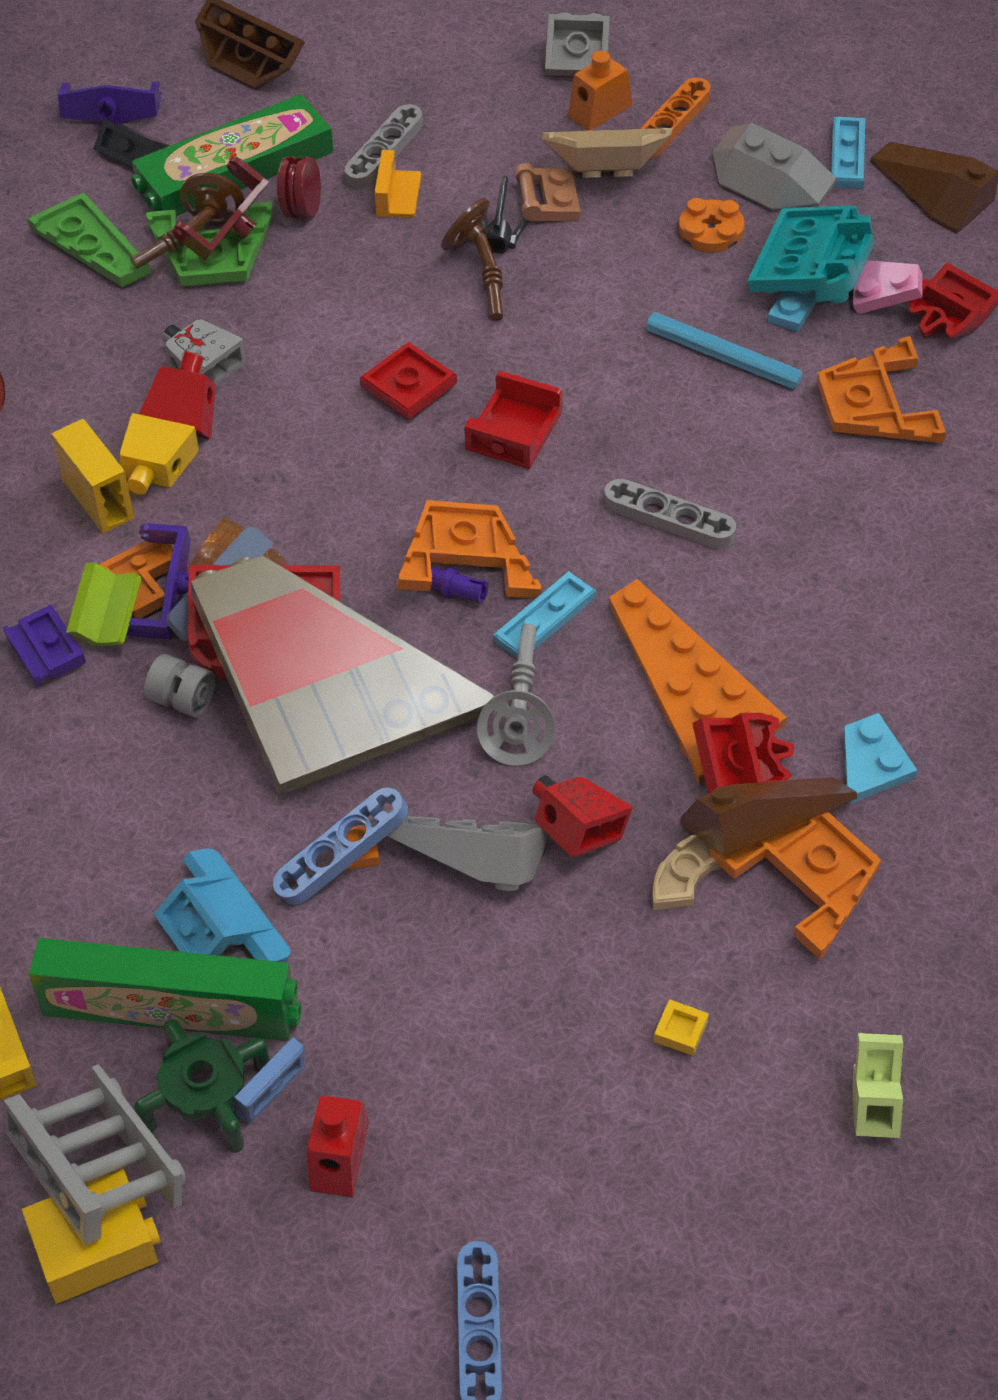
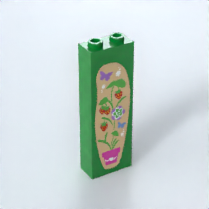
(258, 139)
(160, 985)

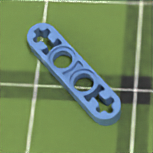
(344, 851)
(479, 1328)

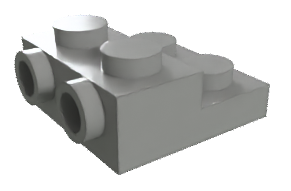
(573, 41)

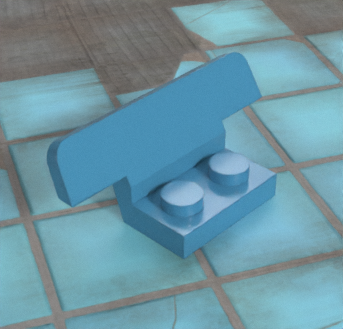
(217, 911)

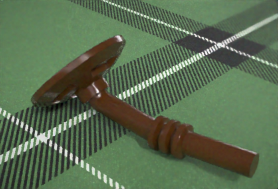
(210, 209)
(470, 230)

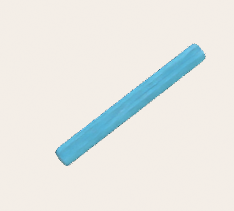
(724, 350)

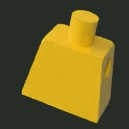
(156, 452)

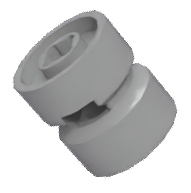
(180, 685)

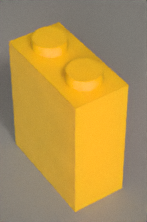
(93, 475)
(78, 1268)

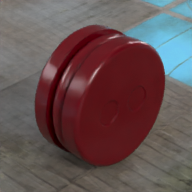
(299, 187)

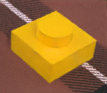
(681, 1027)

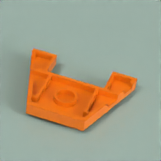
(863, 401)
(465, 536)
(823, 863)

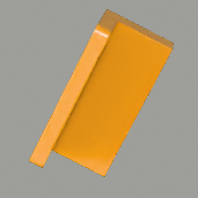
(396, 189)

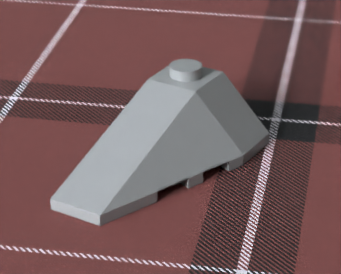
(493, 854)

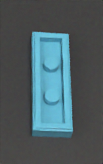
(848, 152)
(546, 612)

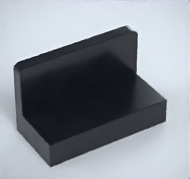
(124, 142)

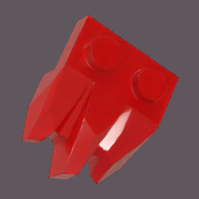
(953, 303)
(741, 750)

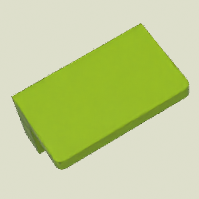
(103, 606)

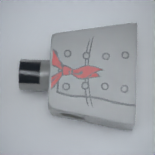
(221, 349)

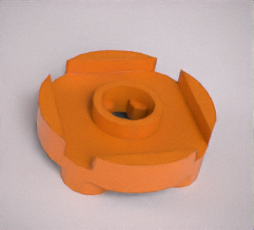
(700, 213)

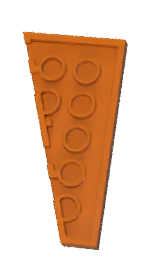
(683, 669)

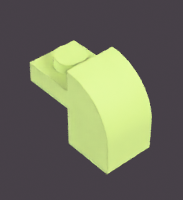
(877, 1085)

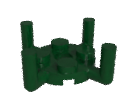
(204, 1099)

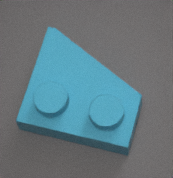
(874, 758)

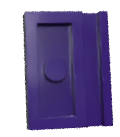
(44, 645)

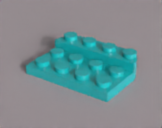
(814, 251)

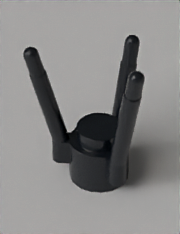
(499, 231)

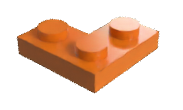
(149, 562)

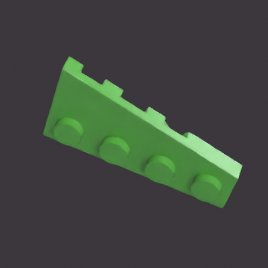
(90, 237)

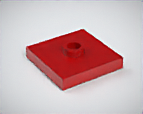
(408, 380)

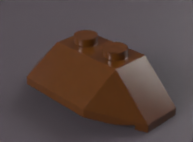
(245, 44)

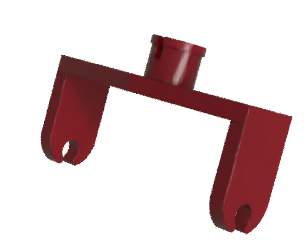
(238, 221)

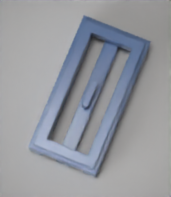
(270, 1081)

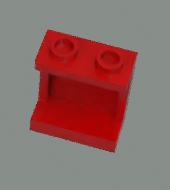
(515, 420)

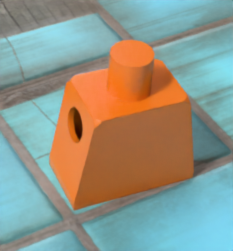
(599, 92)

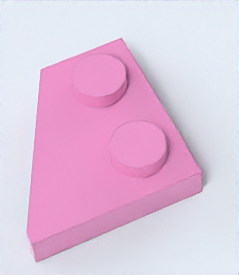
(886, 285)

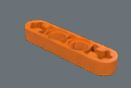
(680, 98)

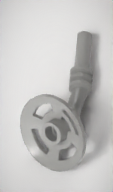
(517, 715)

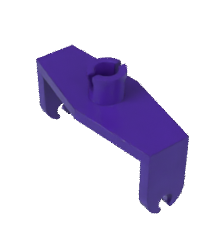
(109, 103)
(176, 581)

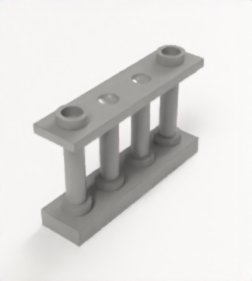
(65, 1180)

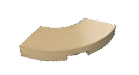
(681, 873)

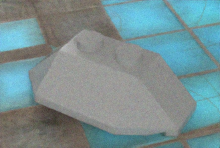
(770, 169)

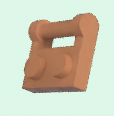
(557, 192)

